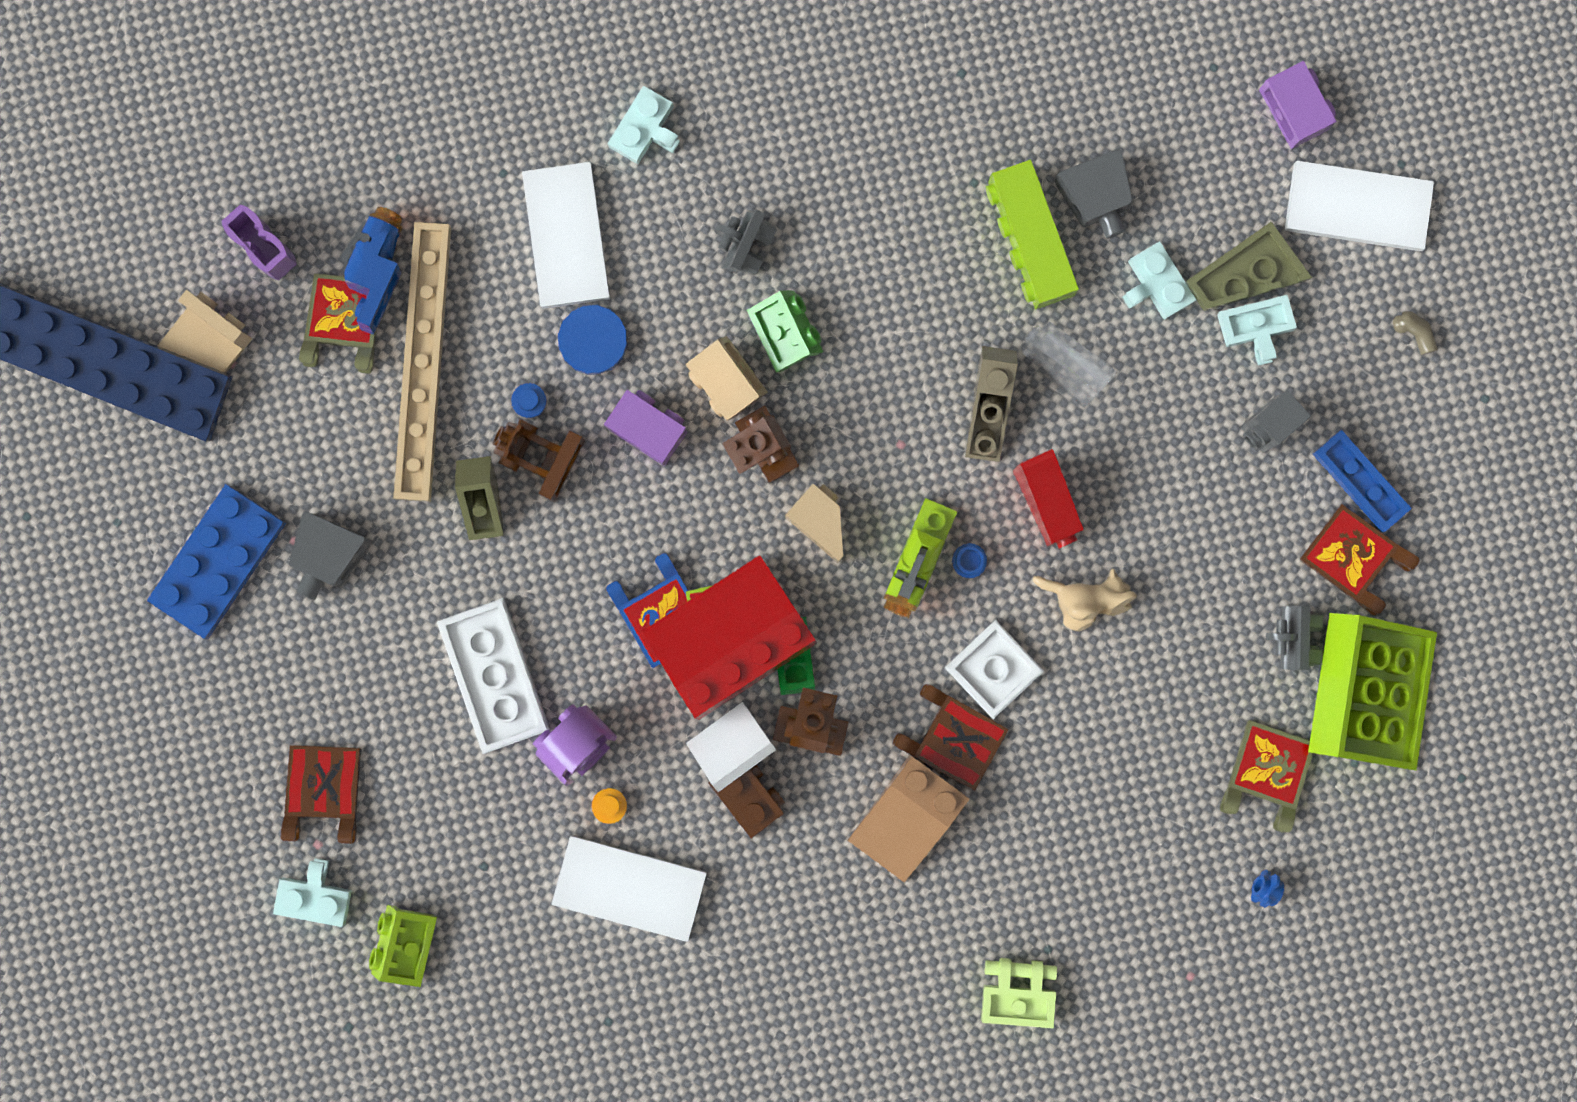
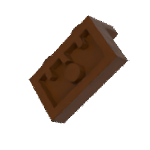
(751, 801)

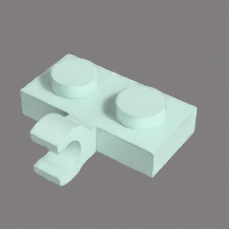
(643, 126)
(1158, 281)
(1258, 324)
(313, 899)

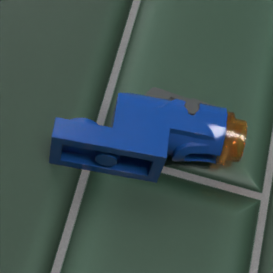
(369, 265)

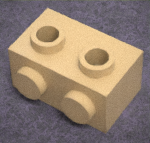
(725, 378)

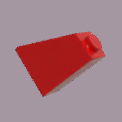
(1049, 499)

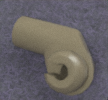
(1419, 328)

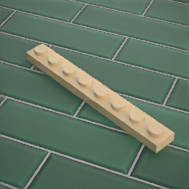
(422, 362)

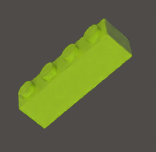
(1032, 235)

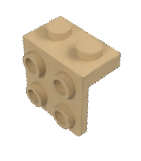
(206, 334)

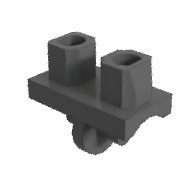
(751, 229)
(1293, 638)

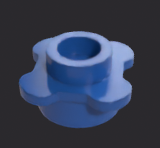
(1267, 889)

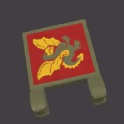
(334, 322)
(1270, 768)

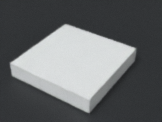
(994, 669)
(730, 747)

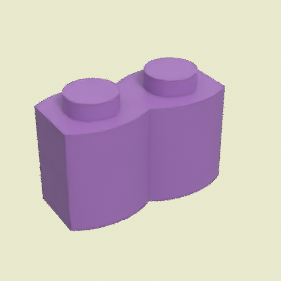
(259, 242)

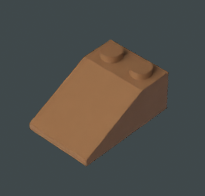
(908, 818)

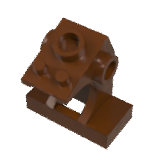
(513, 443)
(761, 444)
(812, 724)

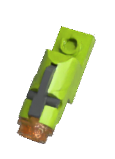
(918, 558)

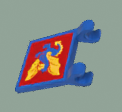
(650, 605)

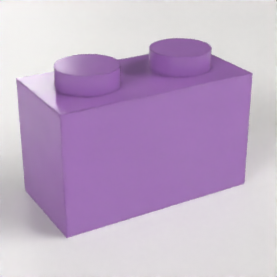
(1298, 104)
(646, 427)

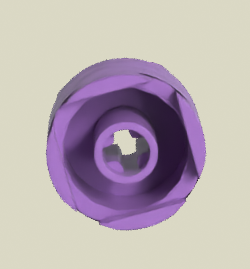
(574, 743)

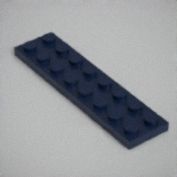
(110, 364)

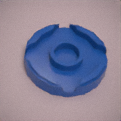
(592, 339)

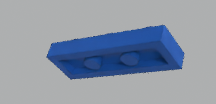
(1361, 481)

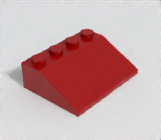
(729, 638)

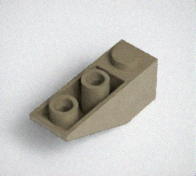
(991, 403)

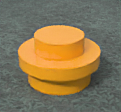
(609, 805)

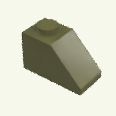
(479, 497)

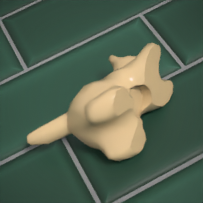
(1084, 602)

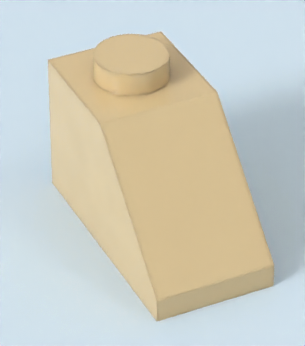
(819, 519)

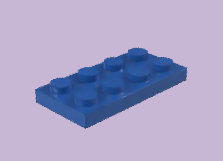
(216, 562)

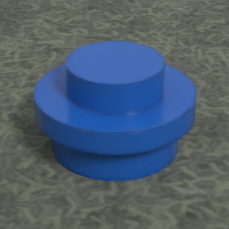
(528, 400)
(969, 560)

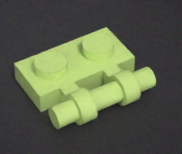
(1019, 1005)

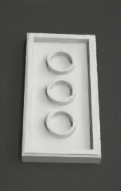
(1359, 206)
(566, 235)
(493, 675)
(629, 888)

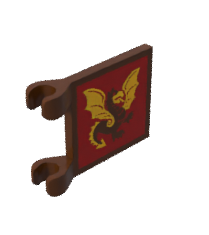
(1352, 555)

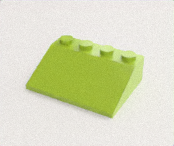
(1372, 691)

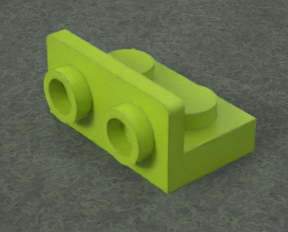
(402, 946)

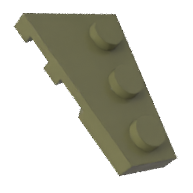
(1248, 270)

